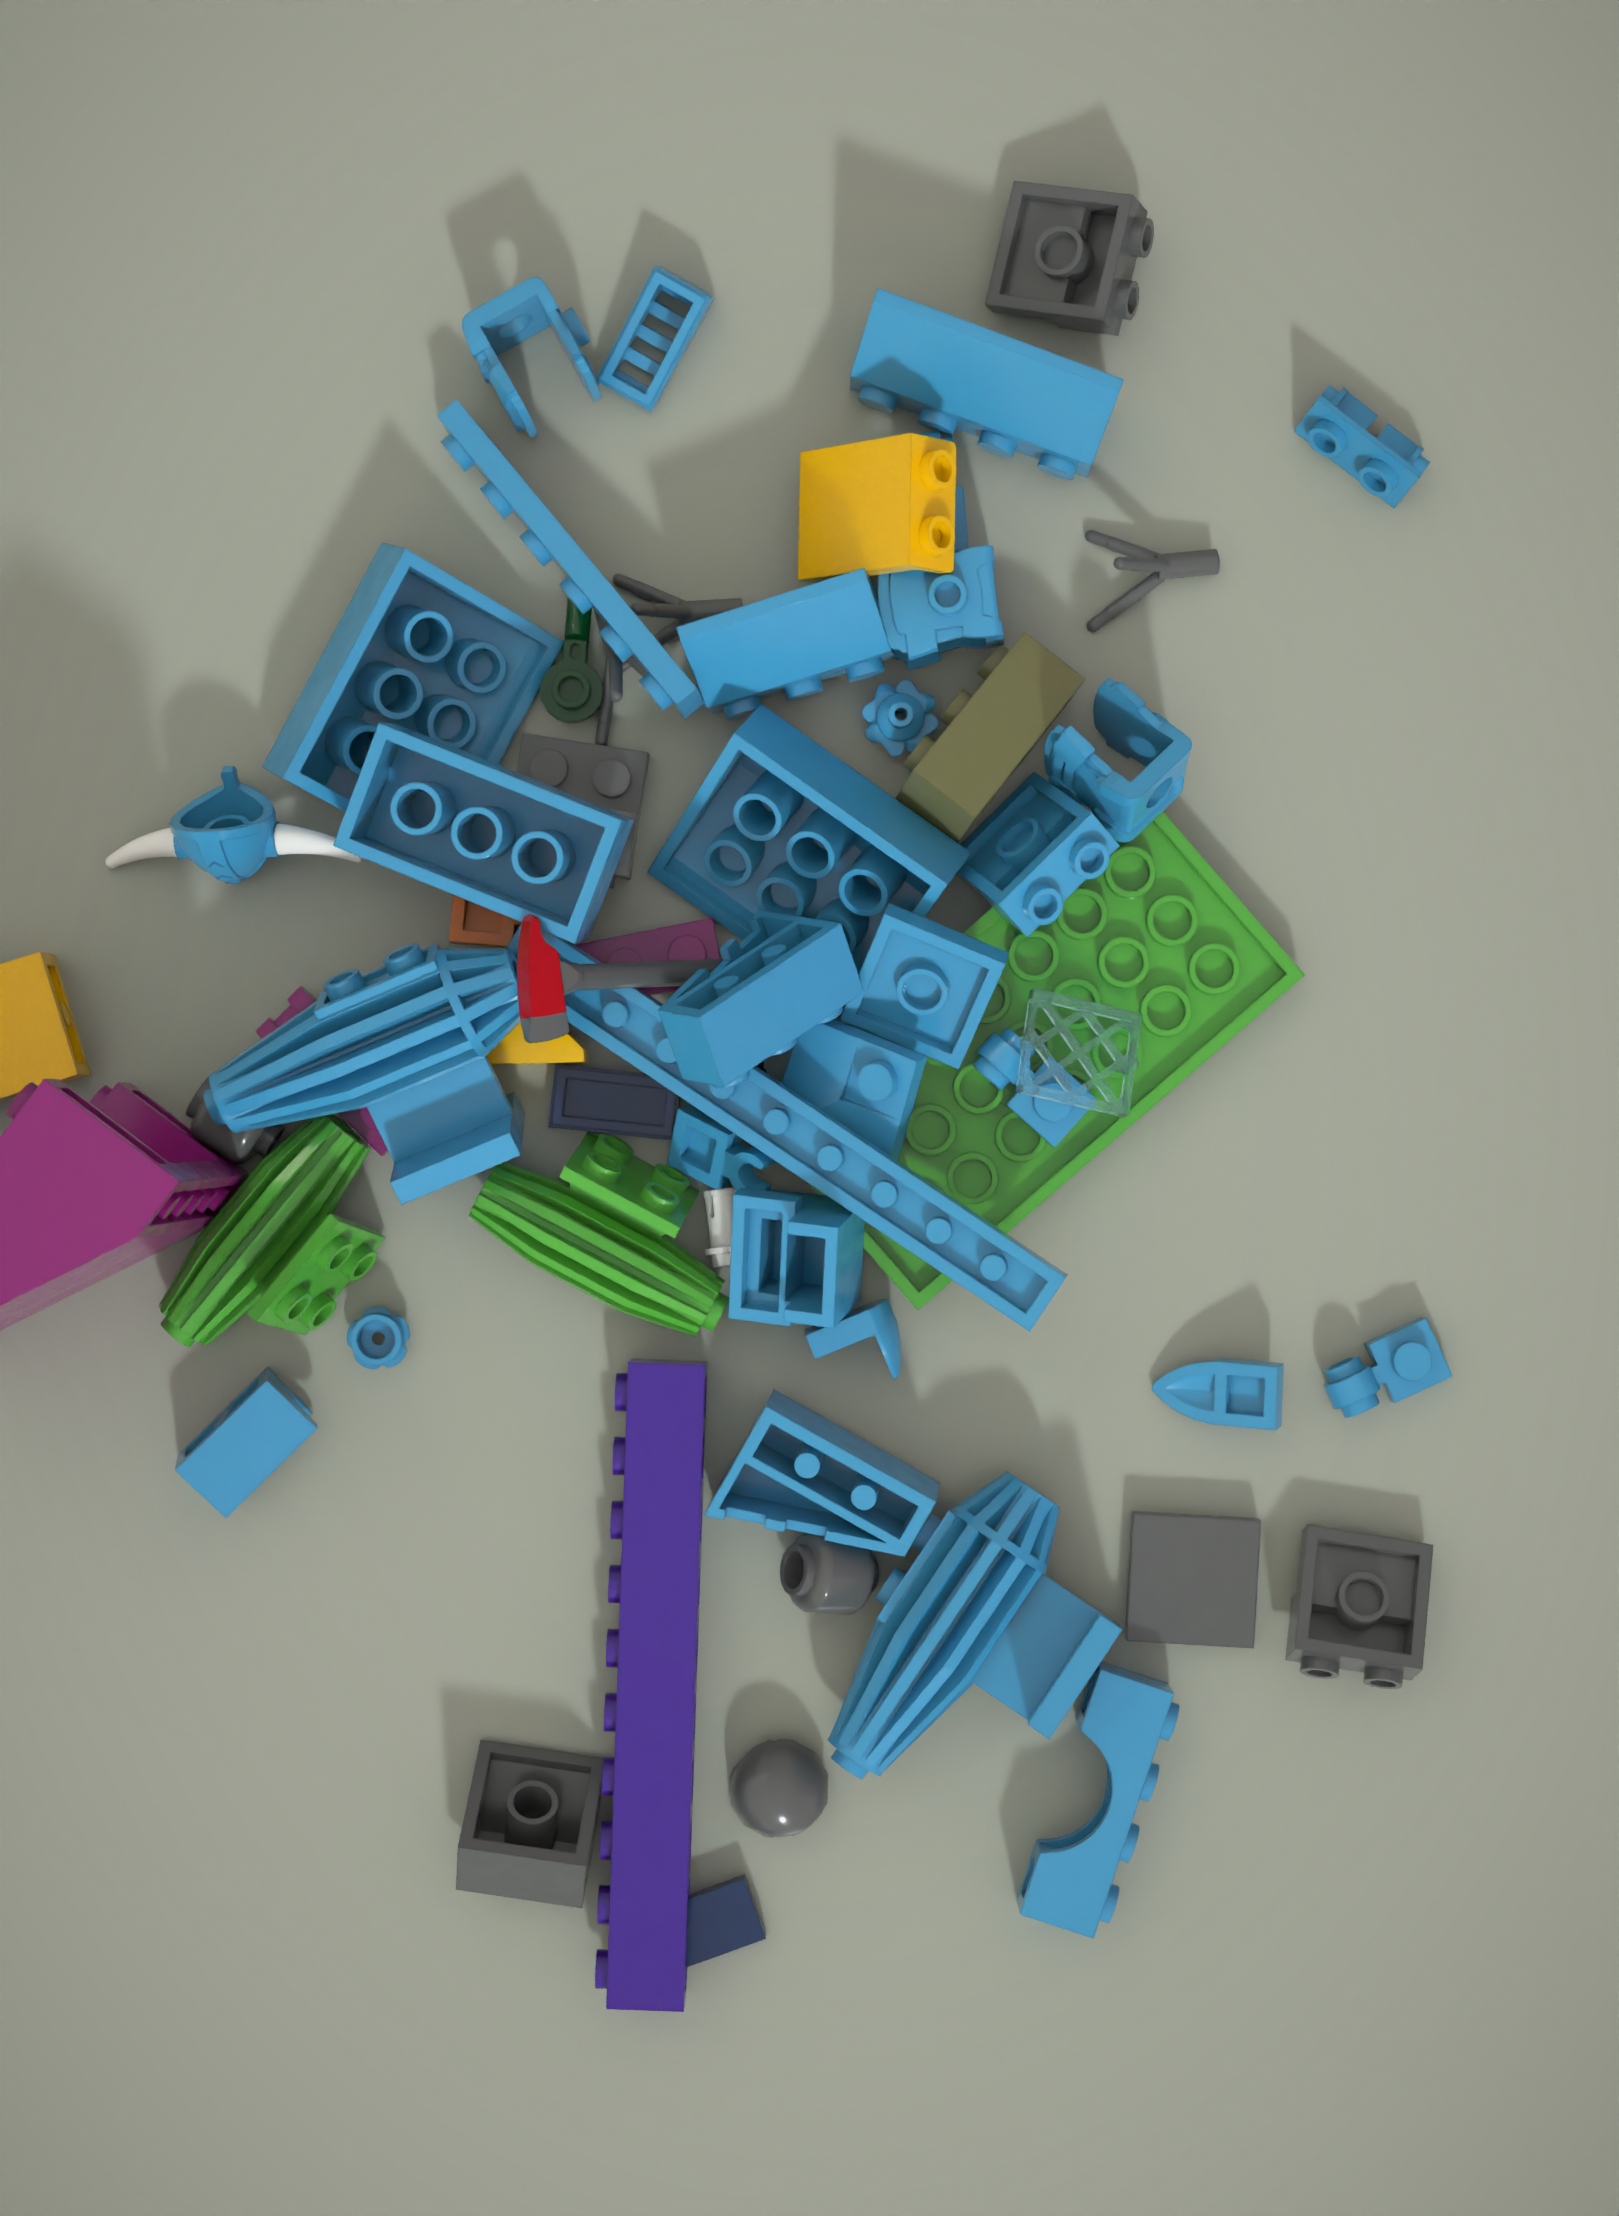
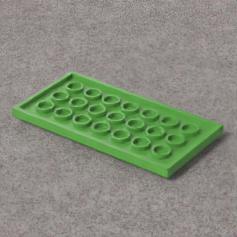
(1142, 938)

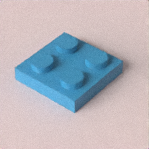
(925, 986)

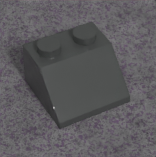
(530, 1824)

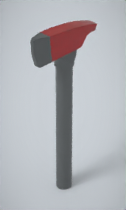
(547, 979)

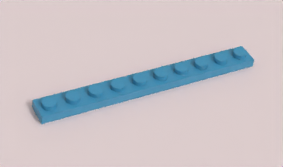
(824, 1155)

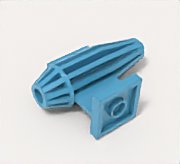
(405, 1047)
(969, 1616)

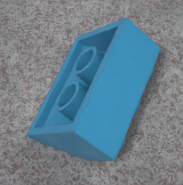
(787, 644)

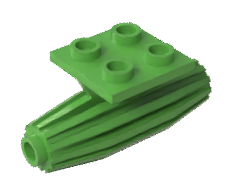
(607, 1232)
(277, 1242)

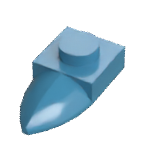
(1226, 1392)

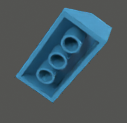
(983, 385)

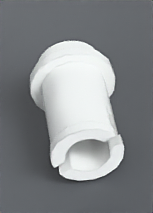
(719, 1219)

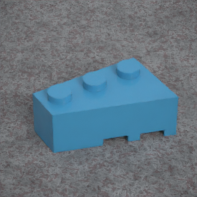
(759, 997)
(823, 1482)

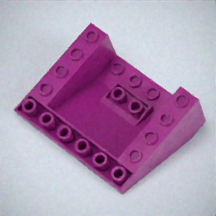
(96, 1190)

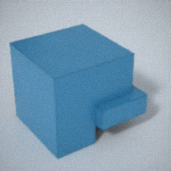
(793, 1258)

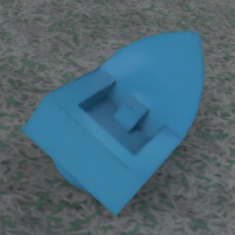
(858, 1324)

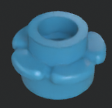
(366, 1350)

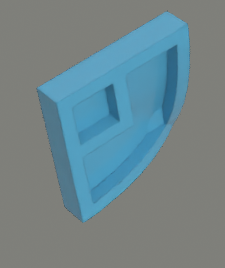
(857, 1081)

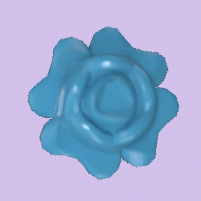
(899, 717)

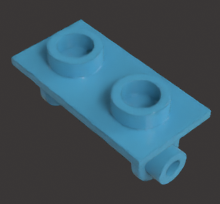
(1382, 465)

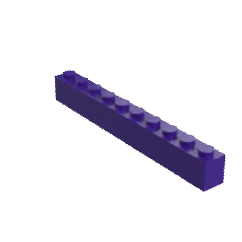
(655, 1684)

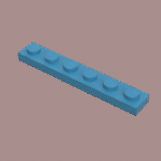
(584, 582)

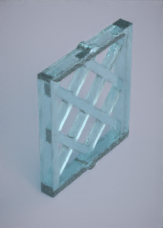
(1088, 1010)

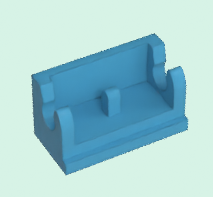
(246, 1442)

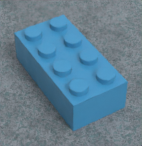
(483, 832)

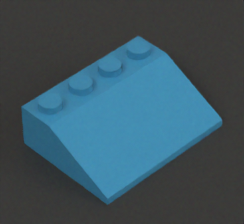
(417, 656)
(802, 838)

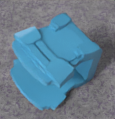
(533, 309)
(941, 612)
(1134, 732)

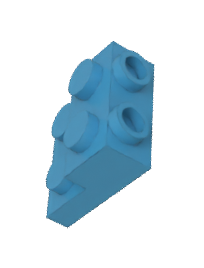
(1035, 853)

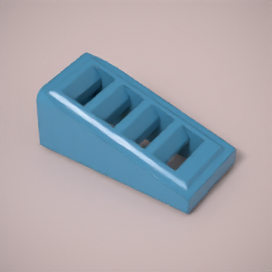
(685, 291)

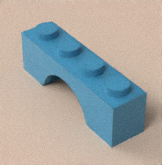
(1073, 1874)

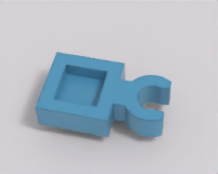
(714, 1153)

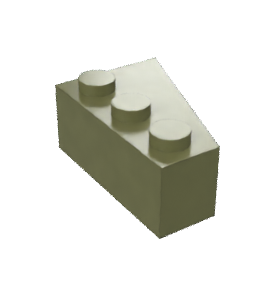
(987, 735)

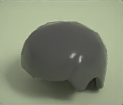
(779, 1788)

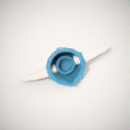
(228, 834)

